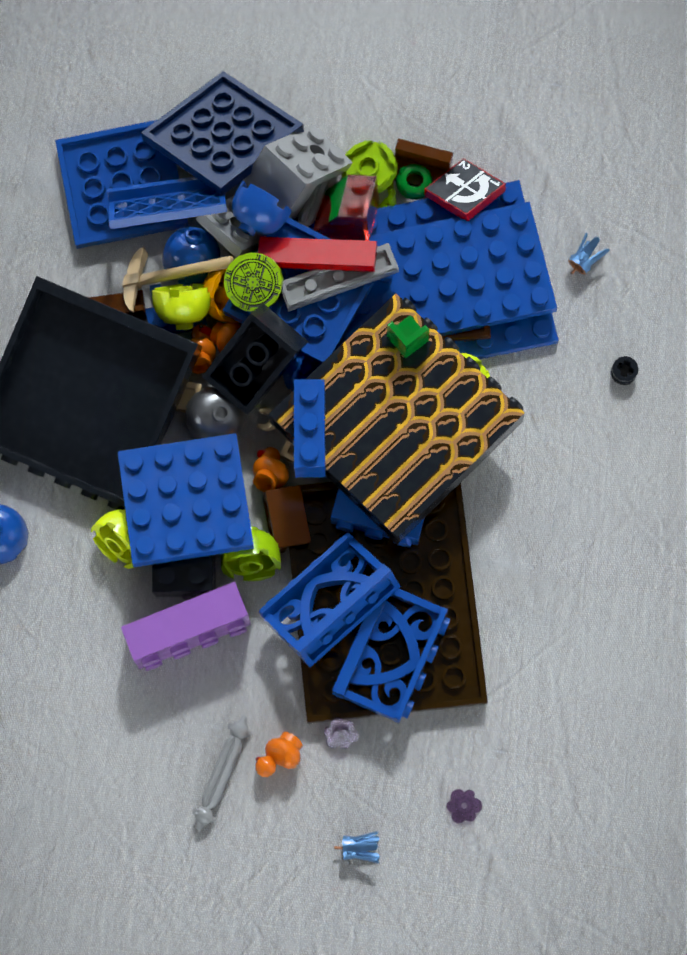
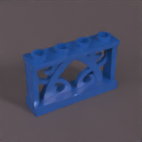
(336, 623)
(355, 674)

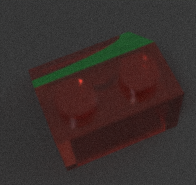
(349, 209)

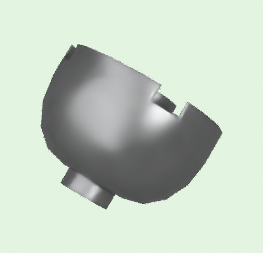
(212, 415)

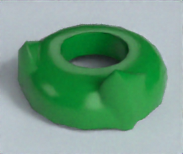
(408, 191)

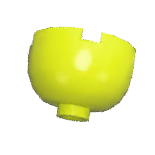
(181, 304)
(113, 537)

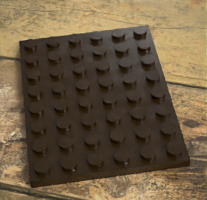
(433, 571)

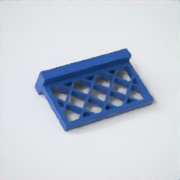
(162, 202)

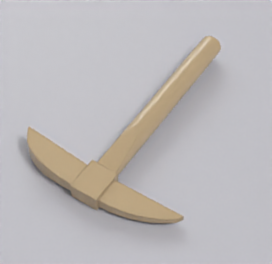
(135, 278)

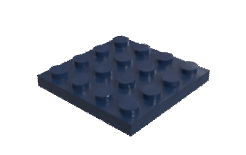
(220, 132)

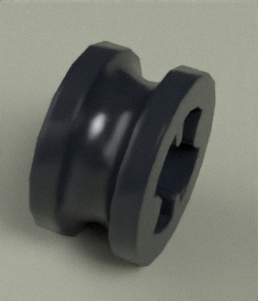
(633, 368)

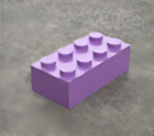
(186, 627)

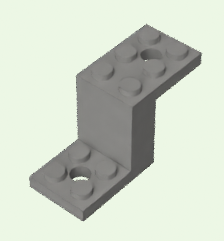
(289, 172)

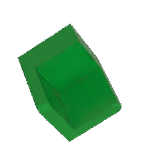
(407, 335)

